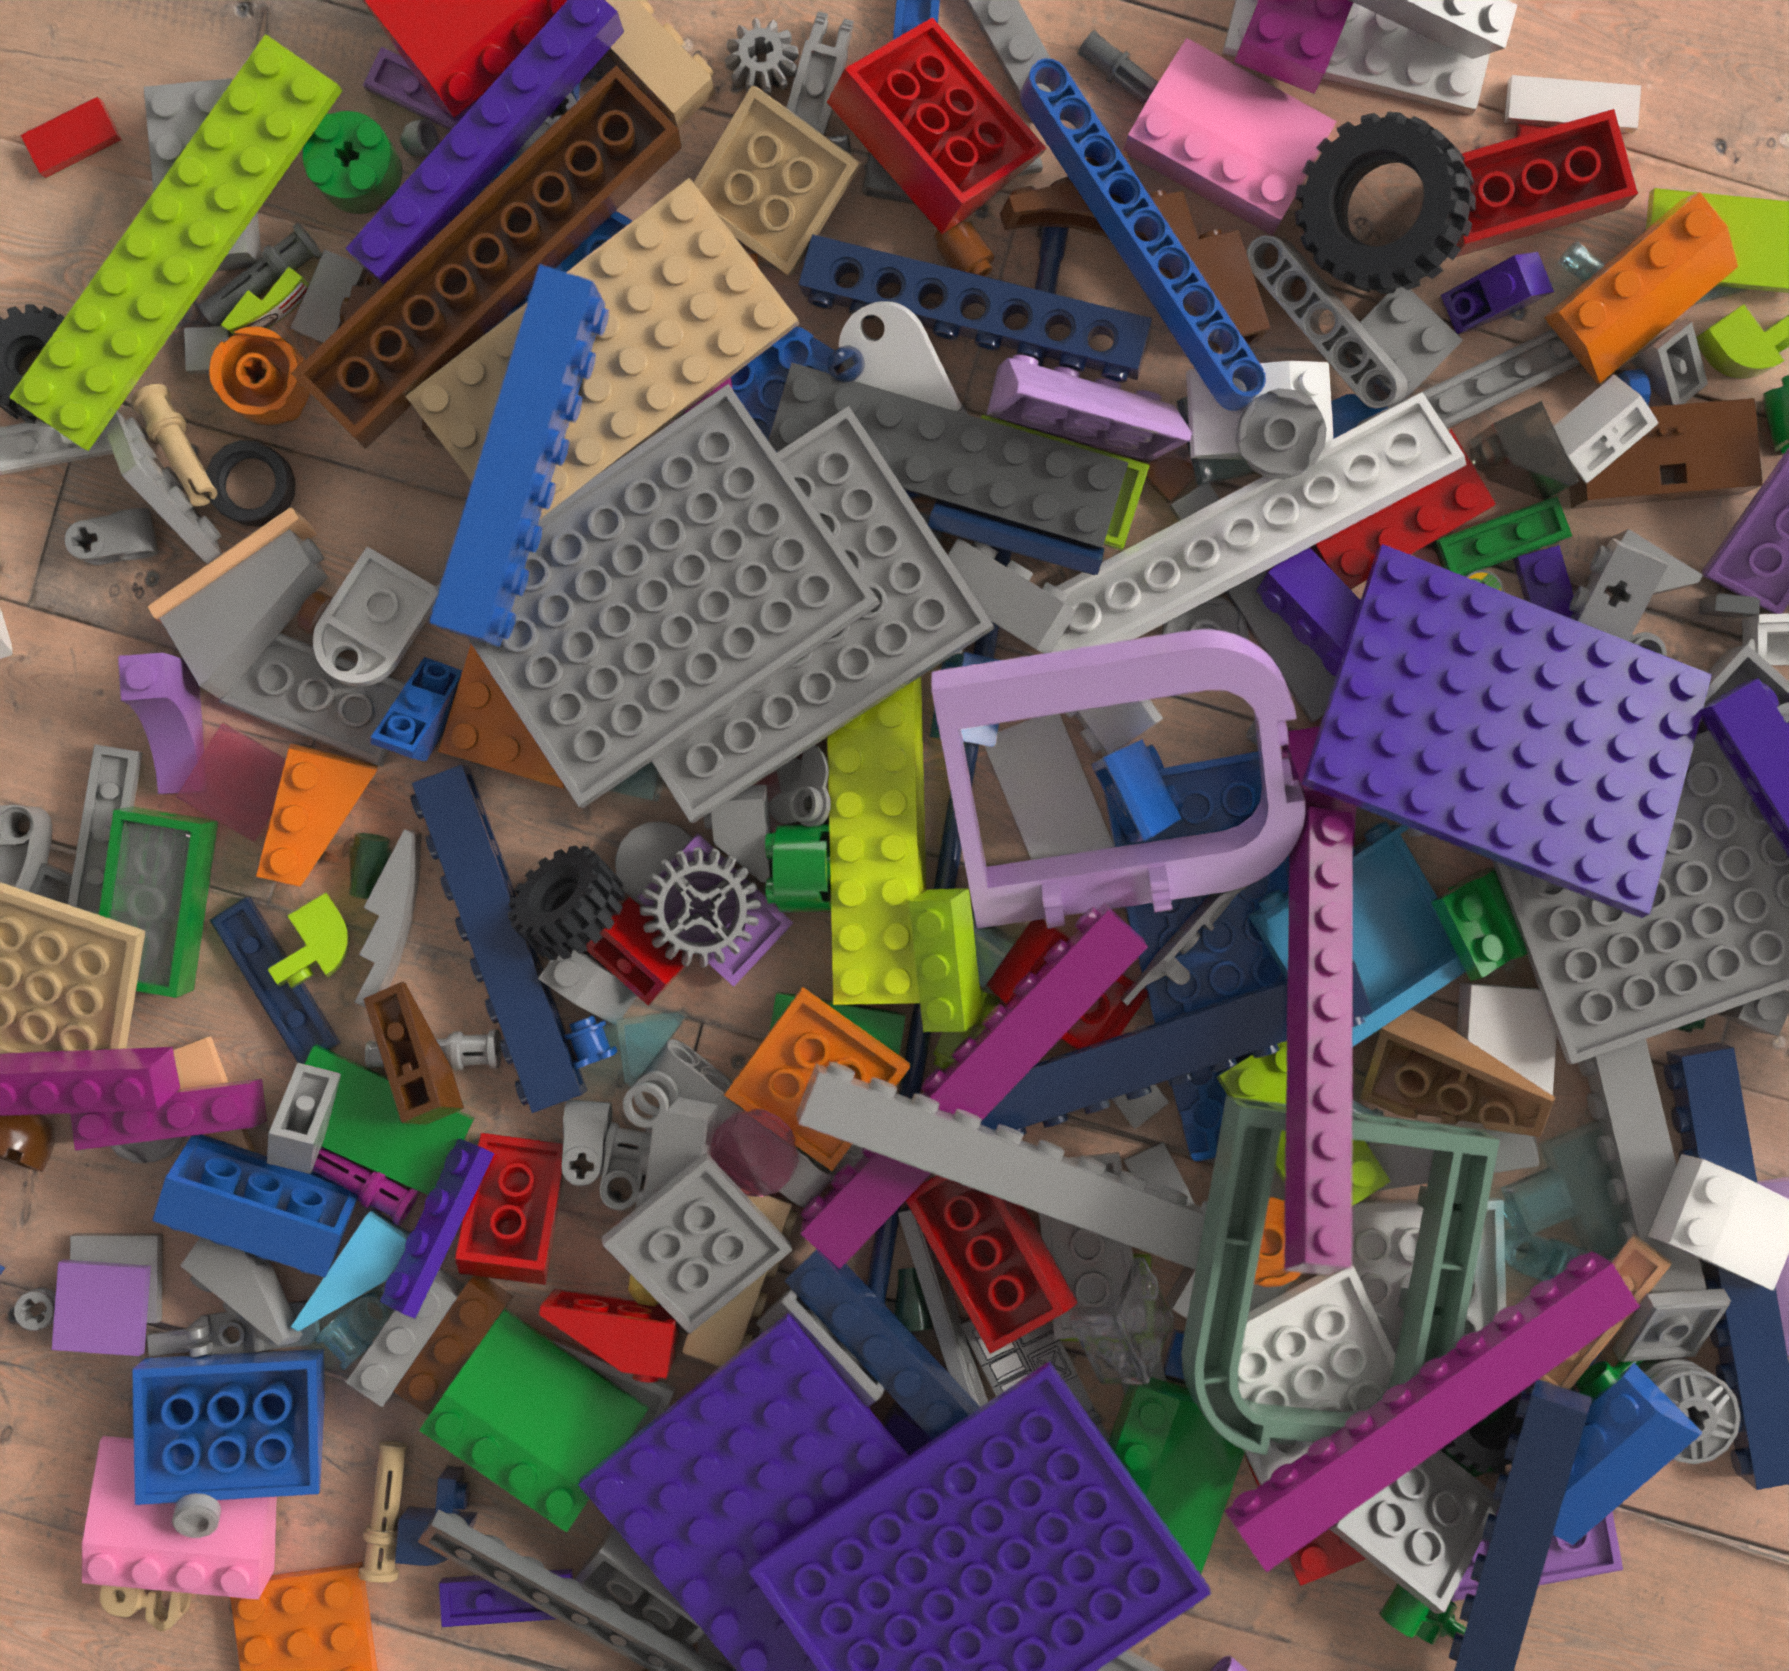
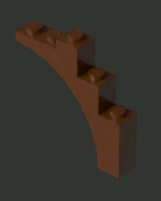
(1216, 254)

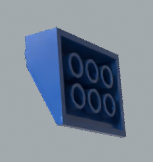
(228, 1425)

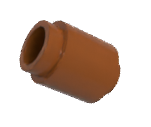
(965, 249)

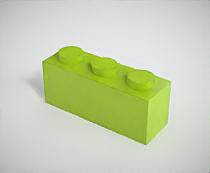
(946, 960)

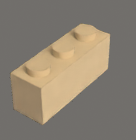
(658, 62)

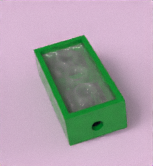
(160, 884)

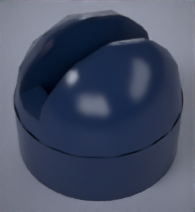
(839, 356)

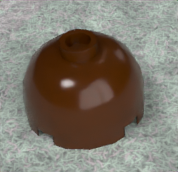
(26, 1140)

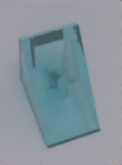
(643, 1038)

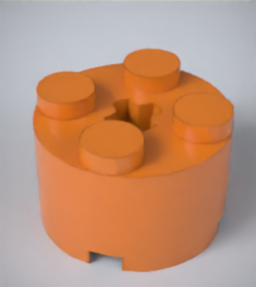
(248, 356)

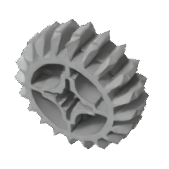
(684, 920)

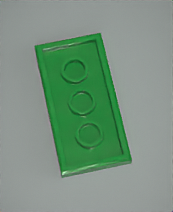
(370, 1131)

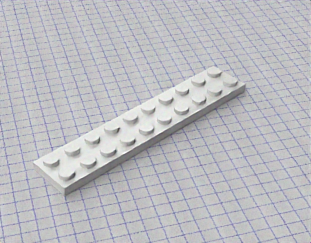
(1260, 526)

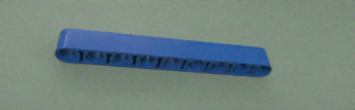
(1142, 215)

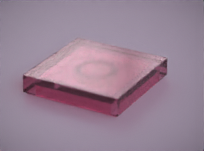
(235, 782)

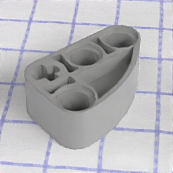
(22, 854)

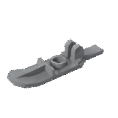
(1182, 941)
(210, 1336)

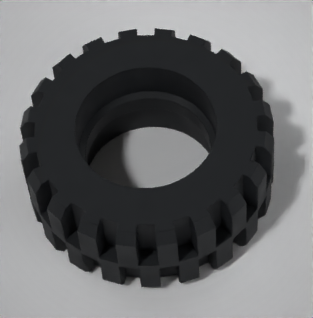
(1346, 163)

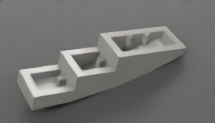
(394, 903)

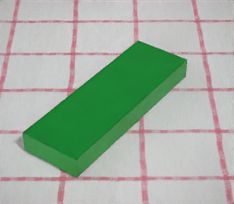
(1503, 538)

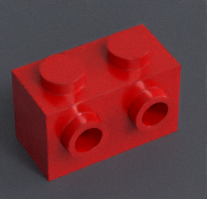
(632, 957)

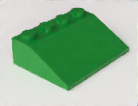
(533, 1418)
(1176, 1461)

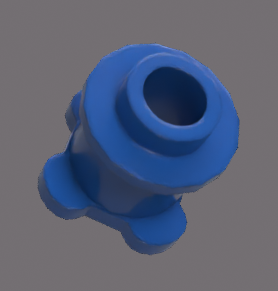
(589, 1041)

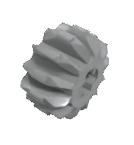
(757, 41)

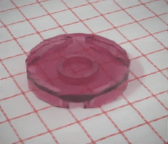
(755, 1151)

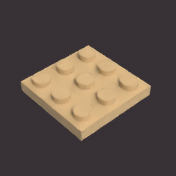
(774, 179)

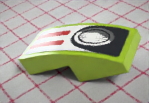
(276, 305)

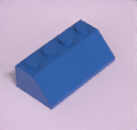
(255, 1205)
(1624, 1443)

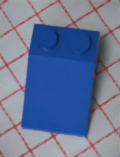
(1137, 791)

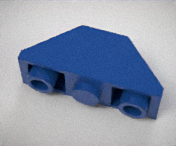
(420, 711)

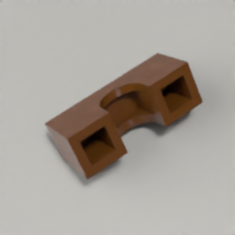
(453, 1343)

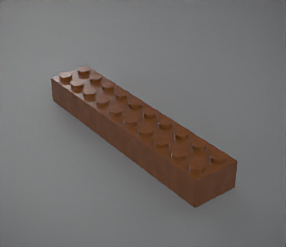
(490, 255)

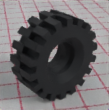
(18, 337)
(566, 903)

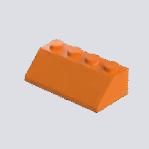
(1645, 287)

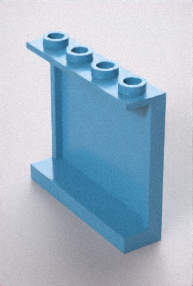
(1394, 929)

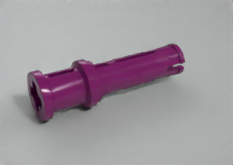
(375, 1191)

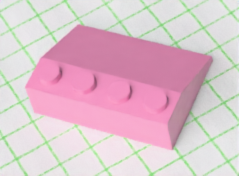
(1227, 136)
(144, 1551)

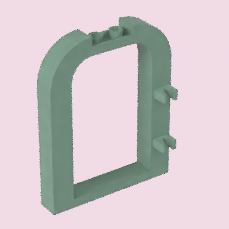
(1231, 1243)

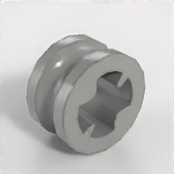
(23, 1314)

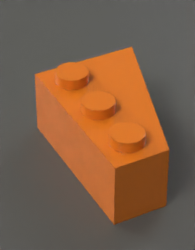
(309, 809)

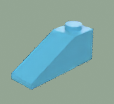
(361, 1266)

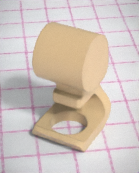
(127, 1601)

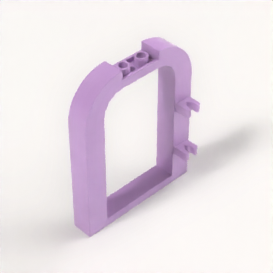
(1107, 677)

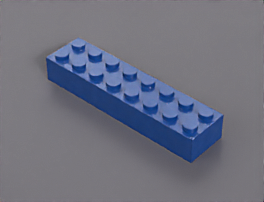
(520, 457)

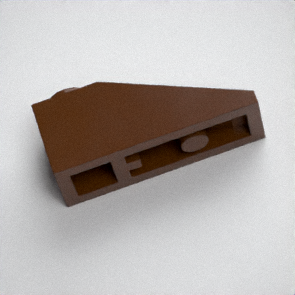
(412, 1057)

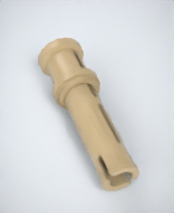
(169, 430)
(384, 1535)

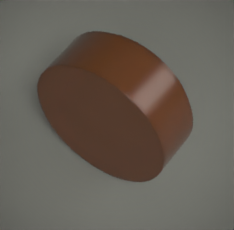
(312, 611)

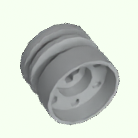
(1712, 1403)

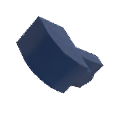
(450, 1498)

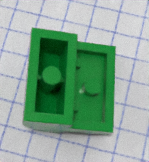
(1480, 923)

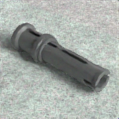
(289, 252)

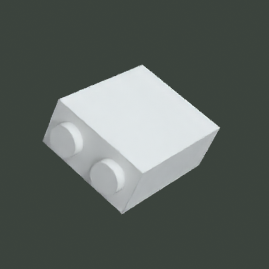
(1511, 1027)

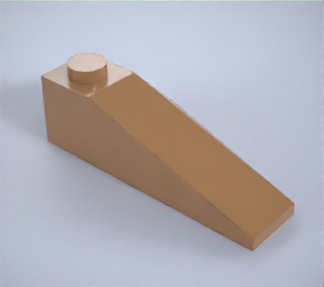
(1440, 1074)

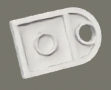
(900, 359)
(376, 616)

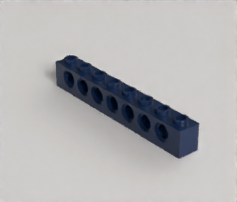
(831, 259)

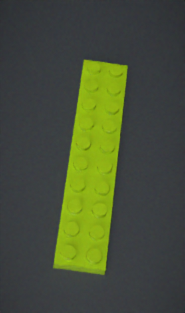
(176, 243)

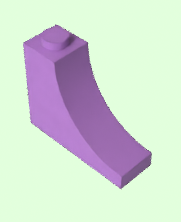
(169, 708)

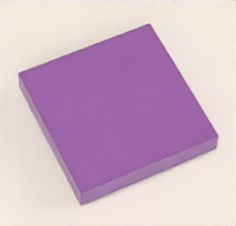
(101, 1307)

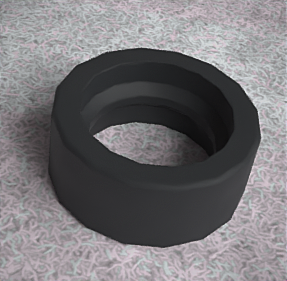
(230, 456)

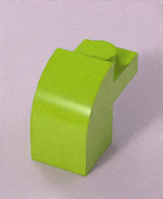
(1741, 347)
(325, 942)

